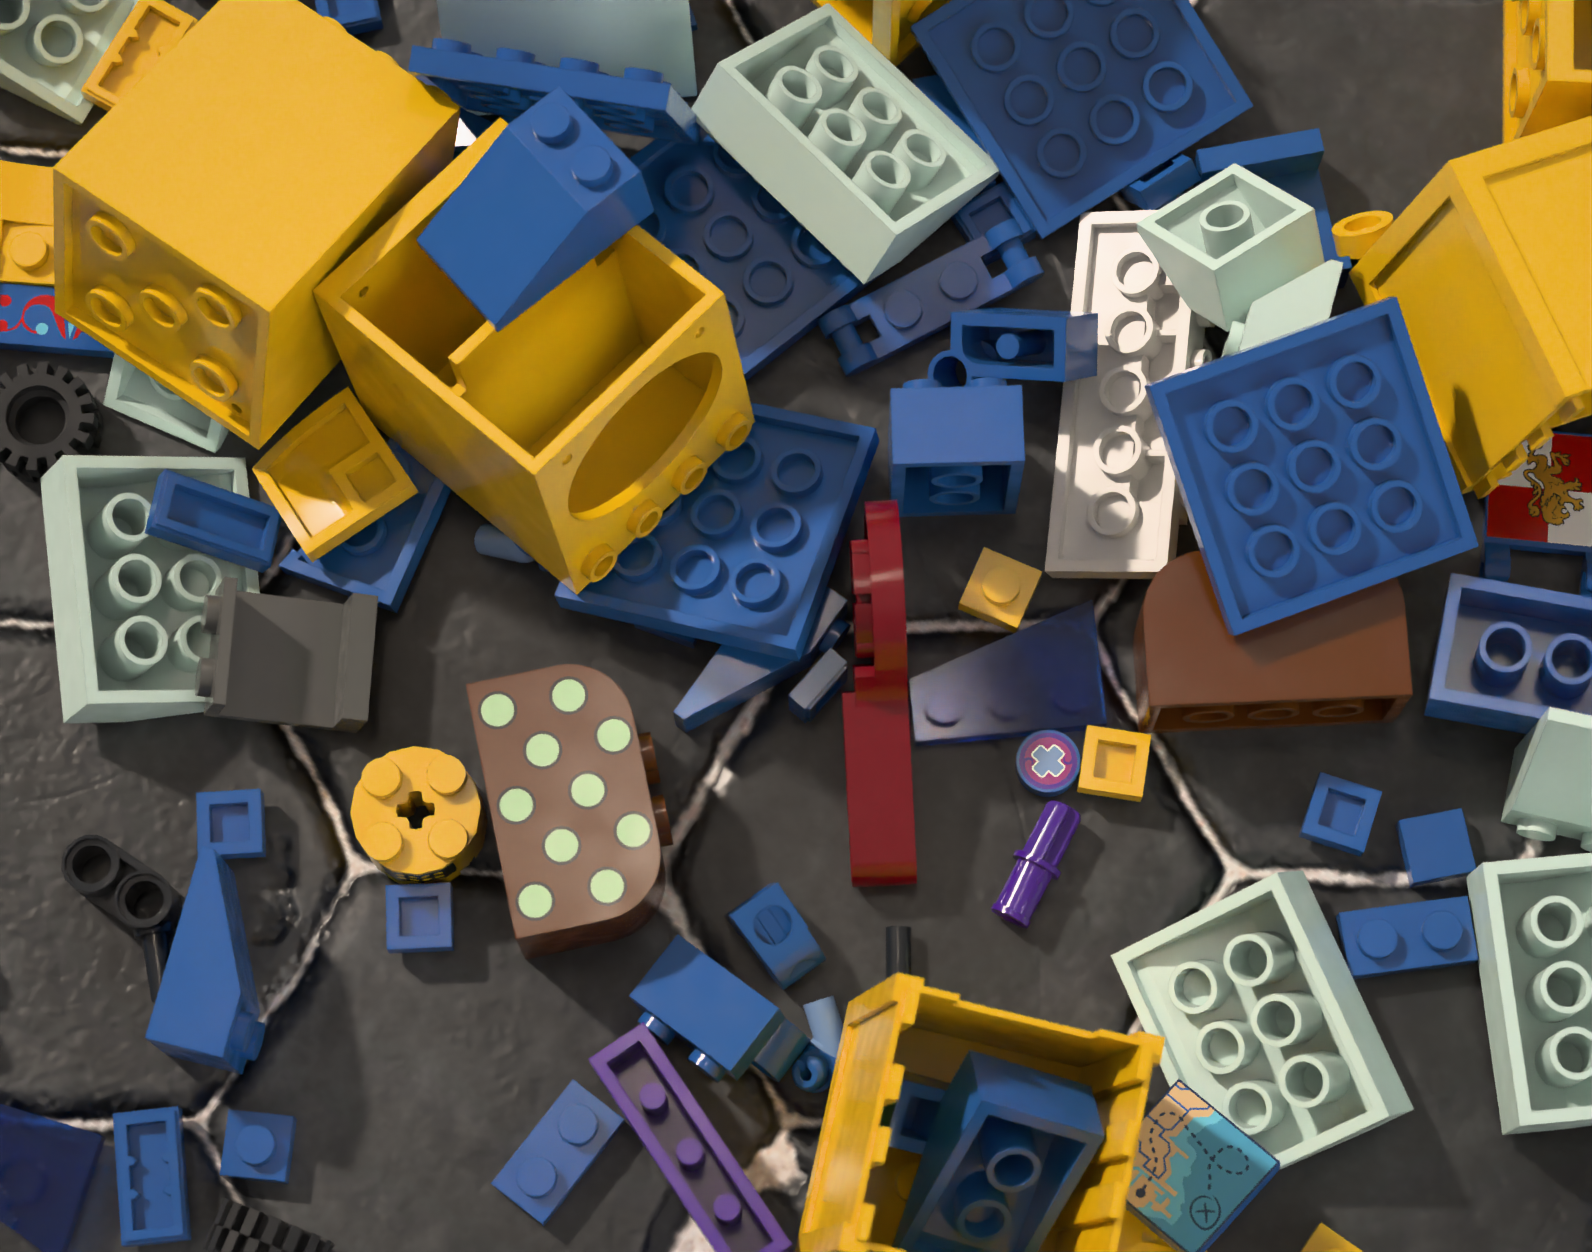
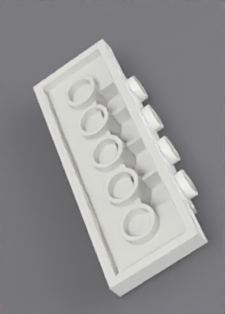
(1113, 481)

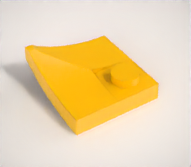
(26, 224)
(332, 475)

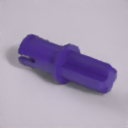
(1037, 864)

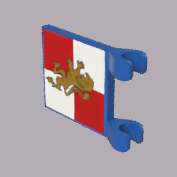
(1542, 508)

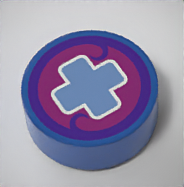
(1047, 763)

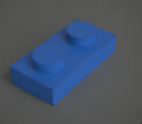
(1407, 937)
(558, 1152)

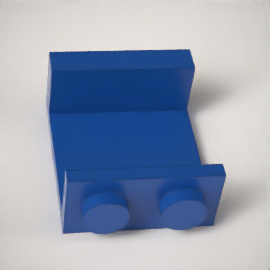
(1288, 163)

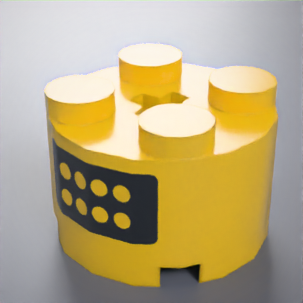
(392, 791)

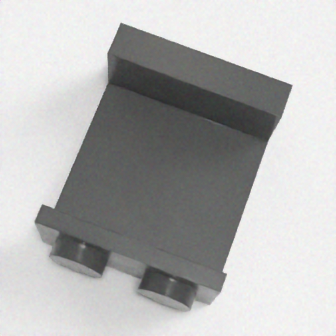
(287, 659)

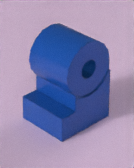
(777, 935)

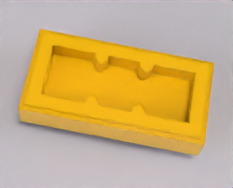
(138, 46)

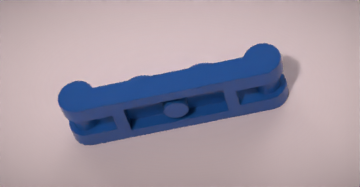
(924, 298)

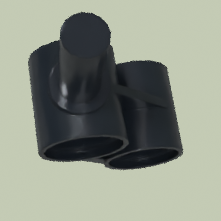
(119, 893)

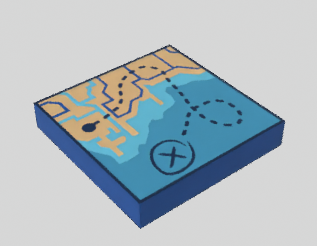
(1193, 1171)

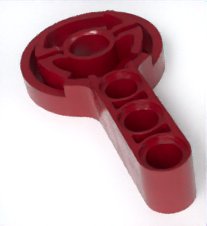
(878, 710)

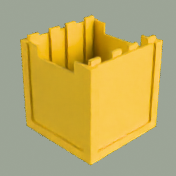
(1497, 296)
(902, 1026)

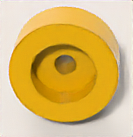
(1359, 232)

